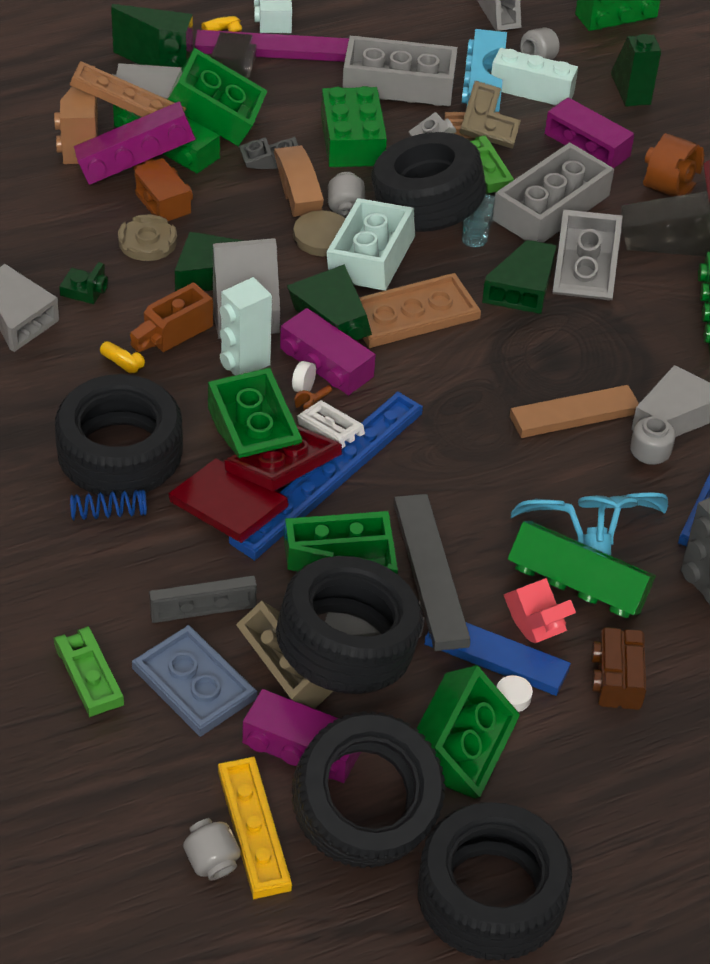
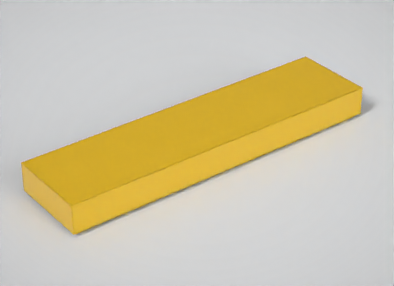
(254, 828)

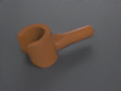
(309, 399)

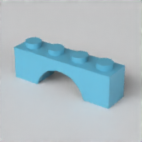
(480, 59)

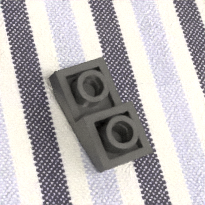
(260, 154)

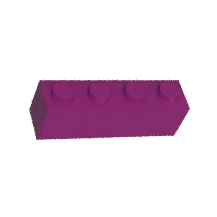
(134, 143)

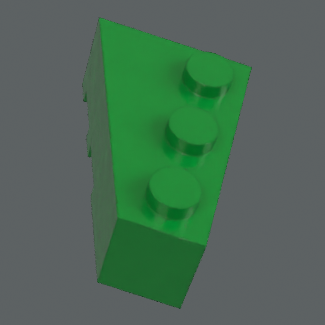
(352, 535)

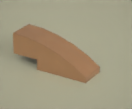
(298, 180)

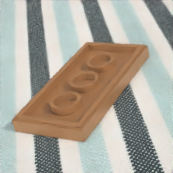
(418, 309)

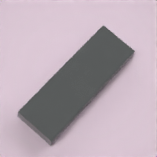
(202, 599)

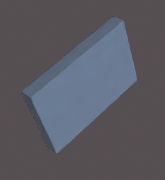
(194, 680)

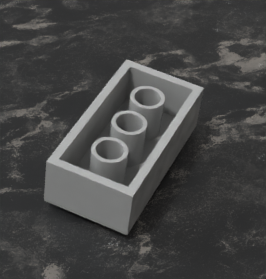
(401, 69)
(536, 200)

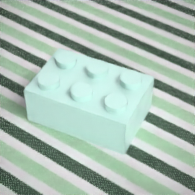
(372, 242)

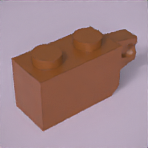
(162, 189)
(174, 319)

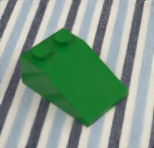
(252, 413)

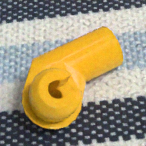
(231, 23)
(122, 358)

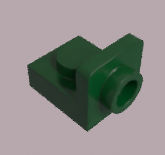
(84, 285)

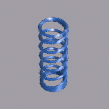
(140, 495)

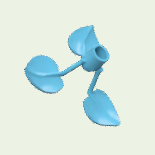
(597, 536)

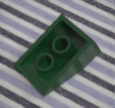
(152, 35)

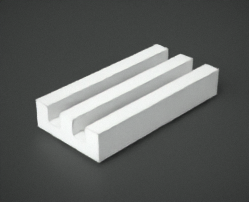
(326, 425)

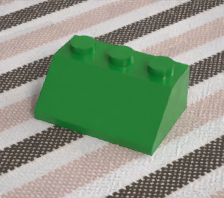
(468, 728)

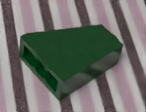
(637, 69)
(197, 261)
(521, 278)
(334, 300)

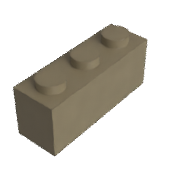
(260, 631)

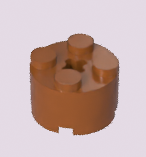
(673, 165)

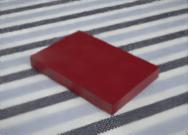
(285, 464)
(228, 501)

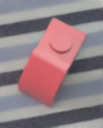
(537, 611)

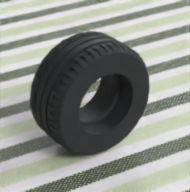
(434, 175)

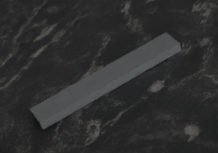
(431, 573)

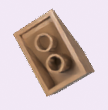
(76, 121)

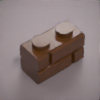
(620, 668)

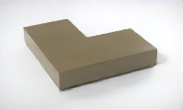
(482, 120)

